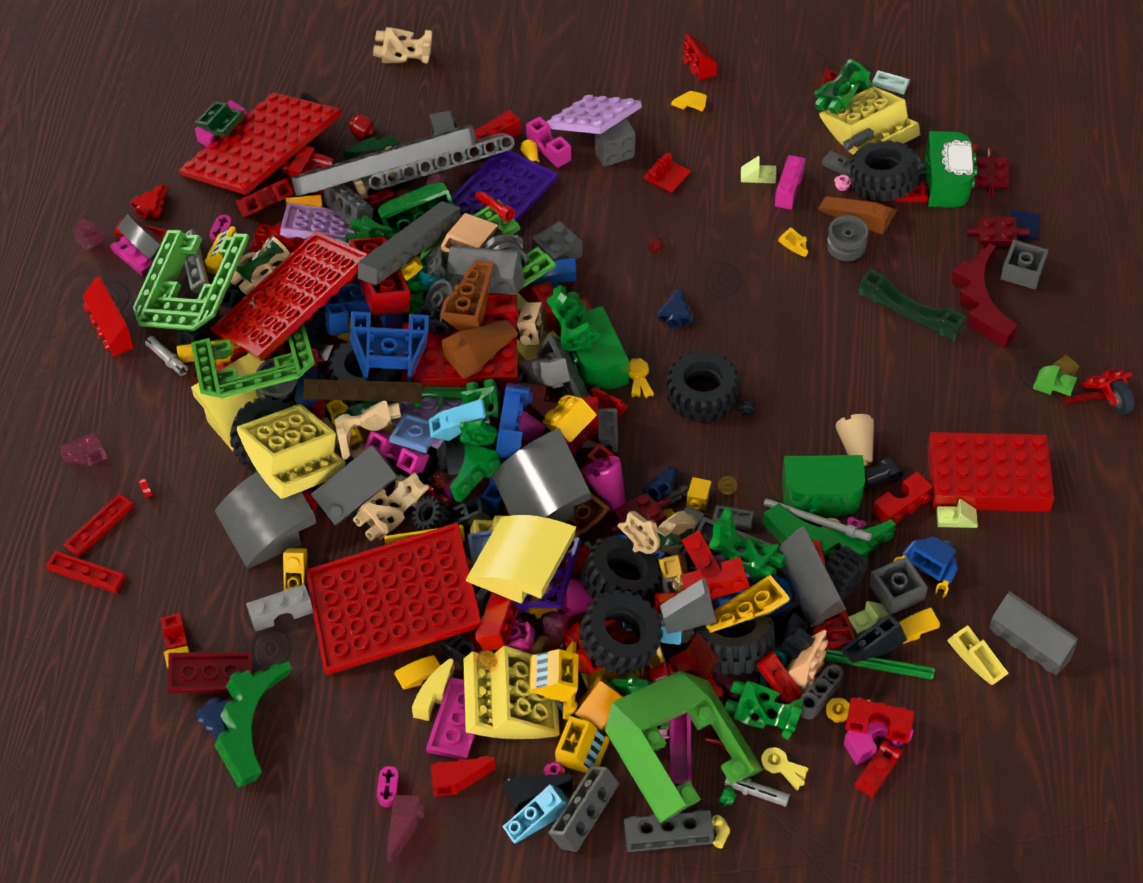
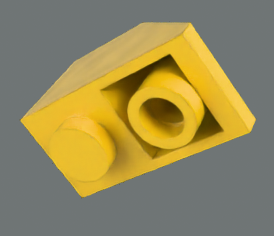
(294, 567)

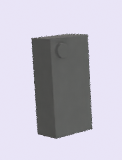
(355, 484)

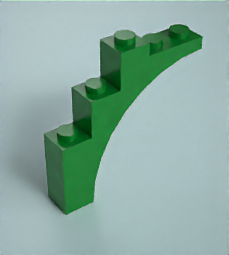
(477, 463)
(784, 524)
(236, 742)

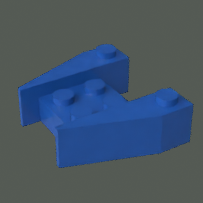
(350, 299)
(388, 346)
(509, 437)

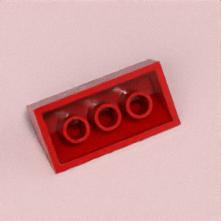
(107, 318)

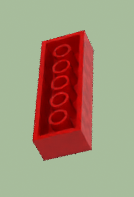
(389, 295)

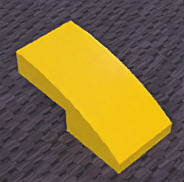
(919, 623)
(417, 671)

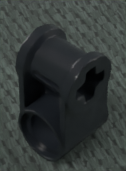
(436, 323)
(456, 647)

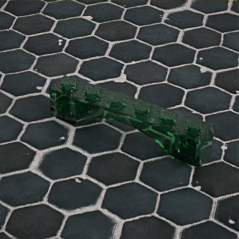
(941, 321)

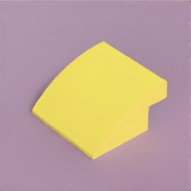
(873, 110)
(222, 411)
(291, 450)
(522, 556)
(500, 699)

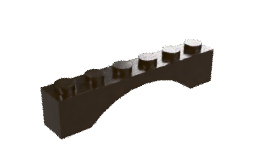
(363, 390)

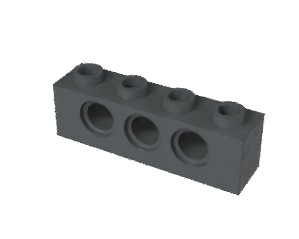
(346, 203)
(583, 808)
(661, 839)

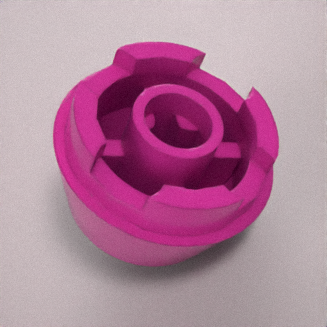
(531, 428)
(522, 637)

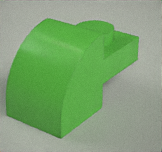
(1051, 379)

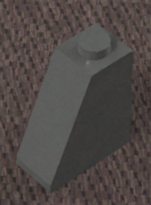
(688, 609)

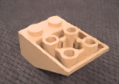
(468, 232)
(809, 662)

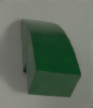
(369, 146)

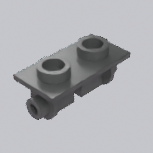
(435, 262)

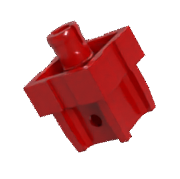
(306, 161)

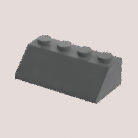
(507, 269)
(575, 387)
(1033, 633)

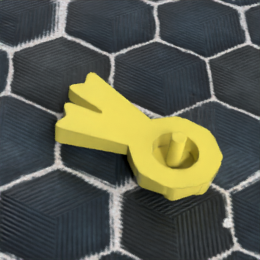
(776, 761)

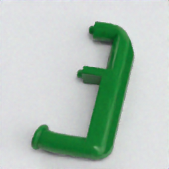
(447, 393)

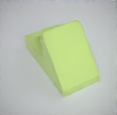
(757, 173)
(960, 516)
(867, 618)

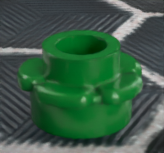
(414, 284)
(727, 796)

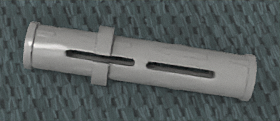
(171, 360)
(782, 798)

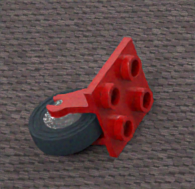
(1117, 393)

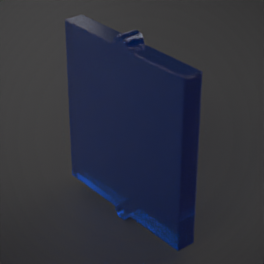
(1027, 220)

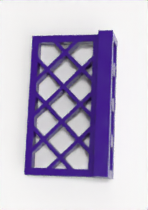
(561, 588)

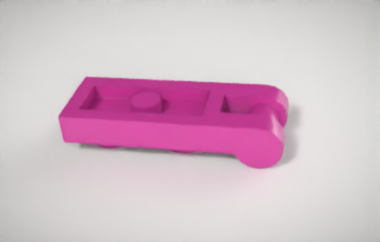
(132, 256)

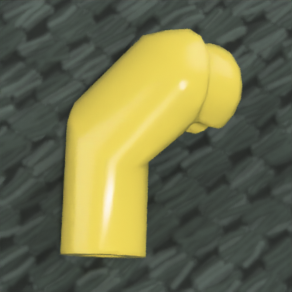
(721, 829)

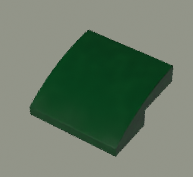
(220, 119)

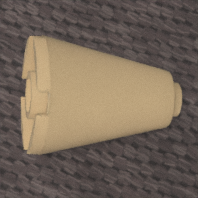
(857, 436)

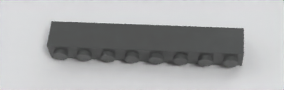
(408, 243)

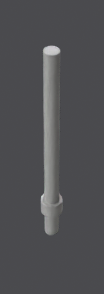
(850, 530)

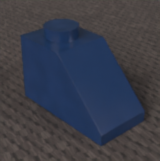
(313, 373)

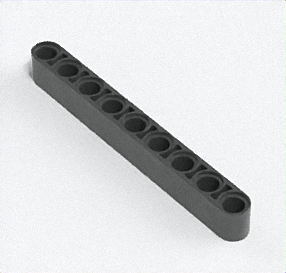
(448, 161)

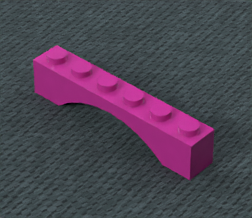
(680, 751)

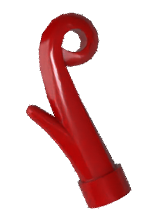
(504, 211)

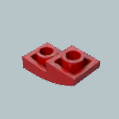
(261, 237)

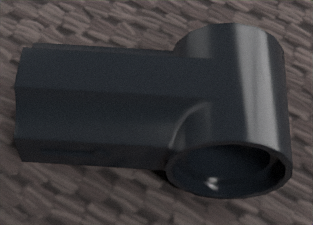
(887, 470)

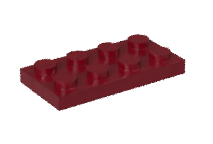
(205, 671)

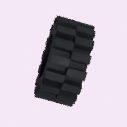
(423, 509)

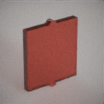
(701, 657)

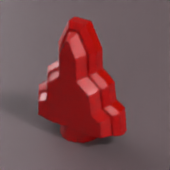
(151, 202)

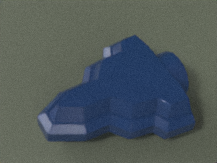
(676, 310)
(662, 483)
(211, 718)

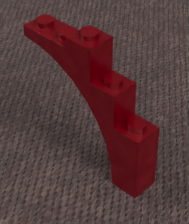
(983, 313)
(539, 408)

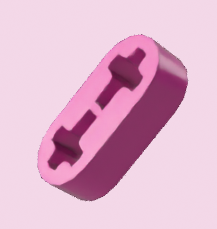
(223, 220)
(383, 786)

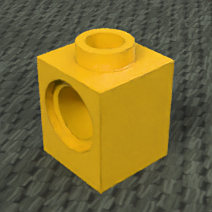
(698, 493)
(673, 566)

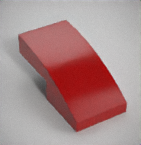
(173, 631)

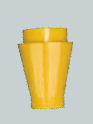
(530, 151)

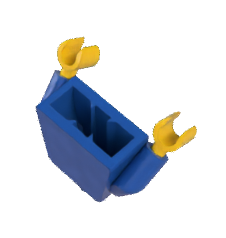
(933, 558)

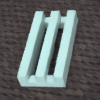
(890, 82)

